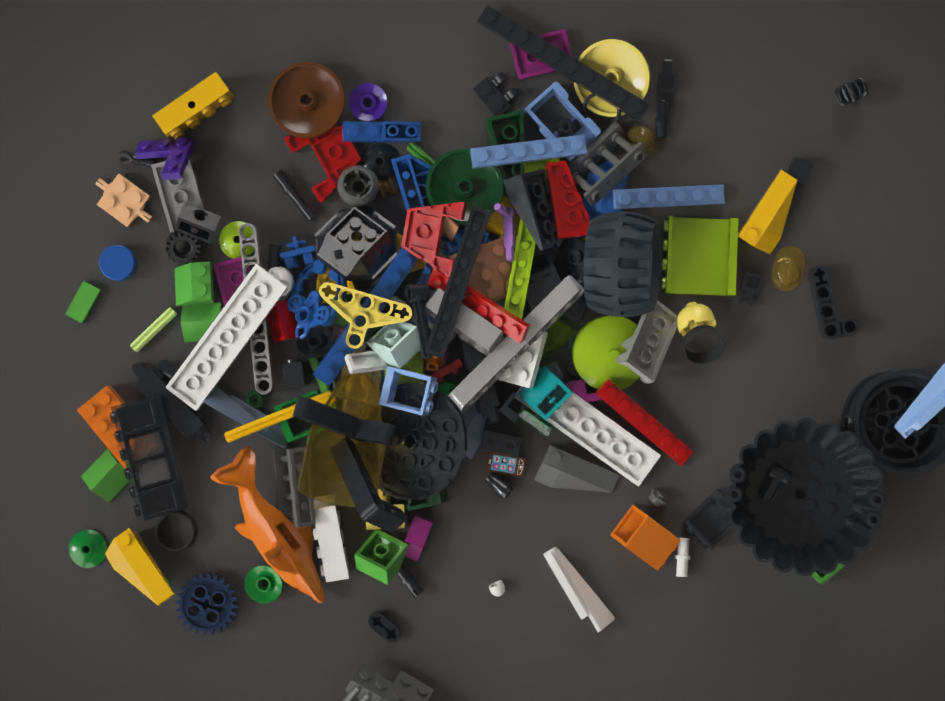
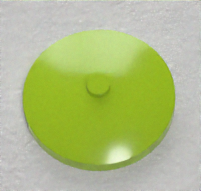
(597, 349)

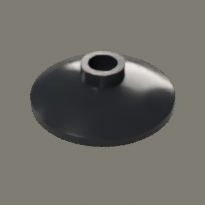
(381, 151)
(318, 336)

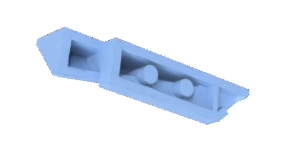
(925, 406)

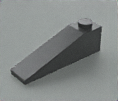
(571, 472)

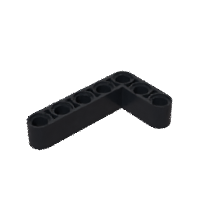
(343, 423)
(362, 489)

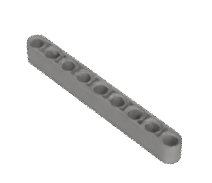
(264, 335)
(510, 350)

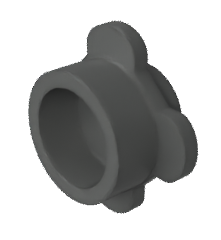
(658, 497)

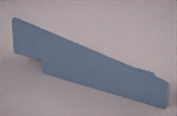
(243, 414)

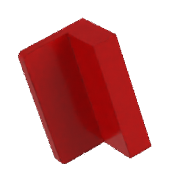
(282, 322)

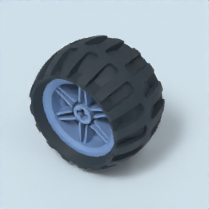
(622, 264)

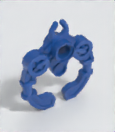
(309, 311)

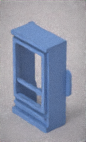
(589, 128)

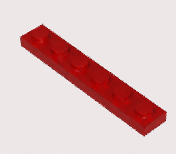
(486, 308)
(644, 422)

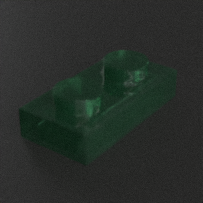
(529, 416)

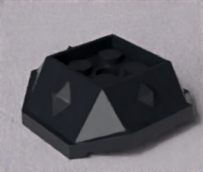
(357, 259)

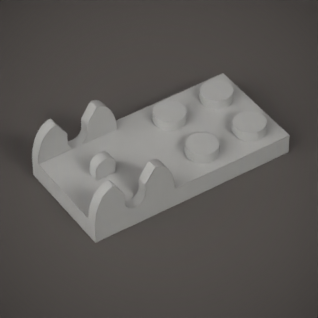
(177, 191)
(649, 343)

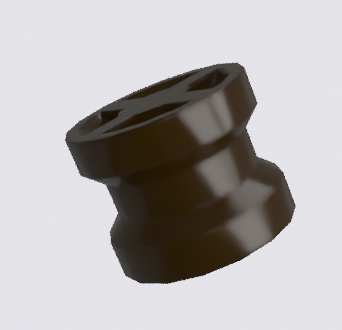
(387, 187)

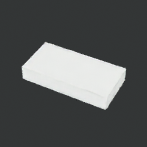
(364, 362)

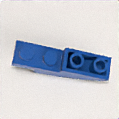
(381, 132)

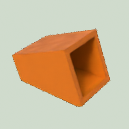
(645, 537)

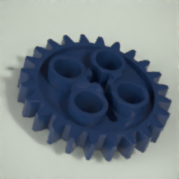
(202, 620)

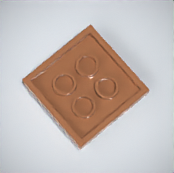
(491, 270)

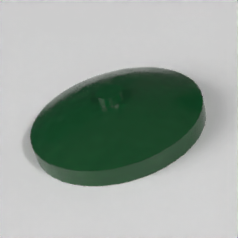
(456, 181)

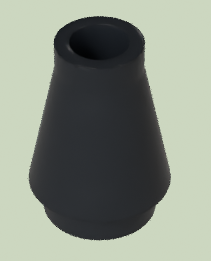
(499, 486)

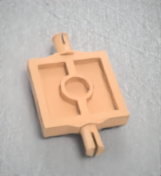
(123, 200)

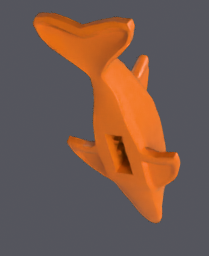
(275, 536)

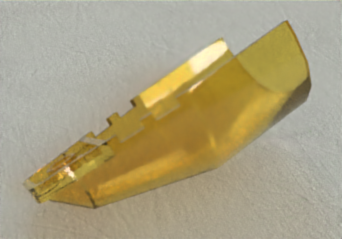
(319, 473)

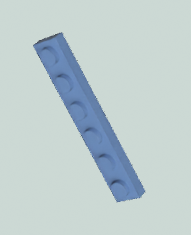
(528, 151)
(668, 196)

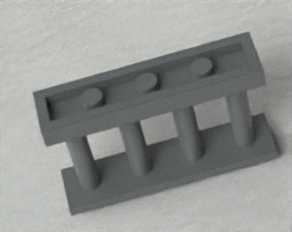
(597, 151)
(291, 502)

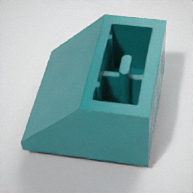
(546, 394)

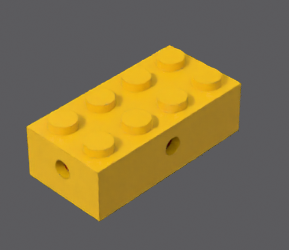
(193, 106)

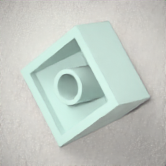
(396, 343)

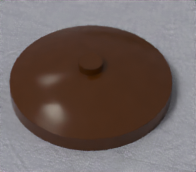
(306, 100)

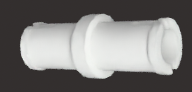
(682, 557)

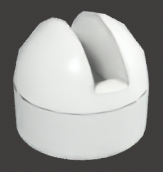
(497, 588)

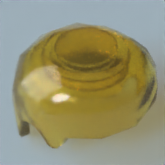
(643, 135)

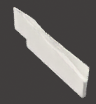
(578, 591)

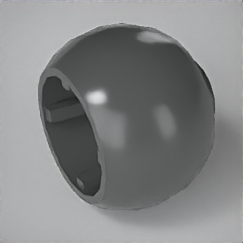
(361, 198)

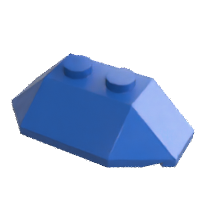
(412, 179)
(605, 205)

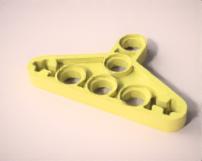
(352, 309)

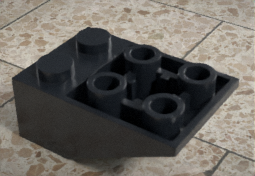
(542, 280)

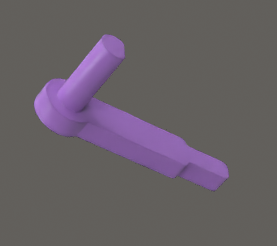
(508, 215)

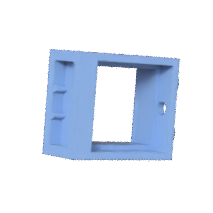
(390, 386)

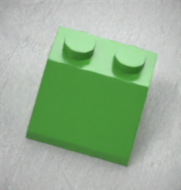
(194, 284)
(381, 556)

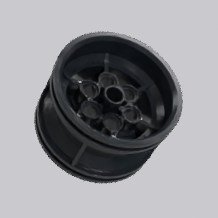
(858, 418)

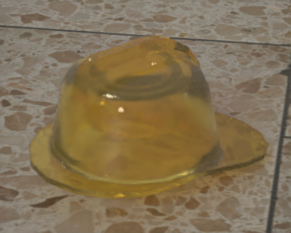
(788, 268)

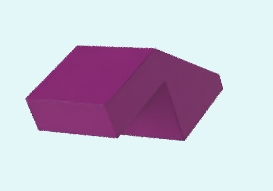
(579, 389)
(417, 536)

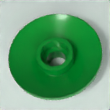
(94, 541)
(255, 587)

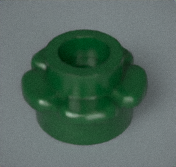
(250, 399)

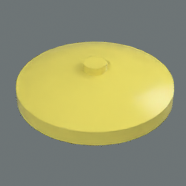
(620, 64)

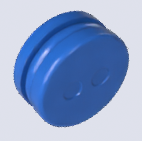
(118, 263)

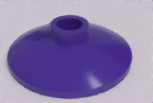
(368, 92)

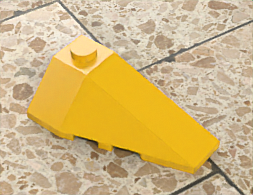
(768, 218)
(134, 562)

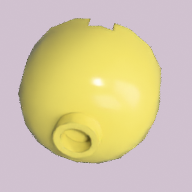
(693, 316)

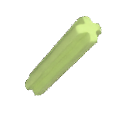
(153, 329)

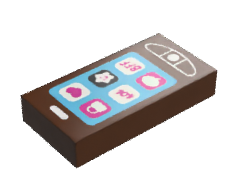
(505, 464)

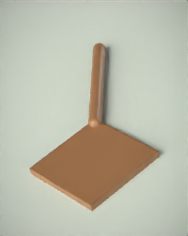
(450, 228)

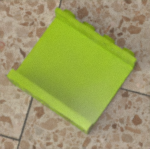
(700, 256)

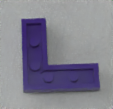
(176, 150)

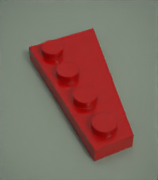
(568, 210)

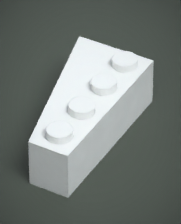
(330, 541)

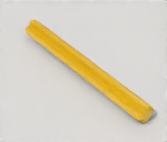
(268, 420)

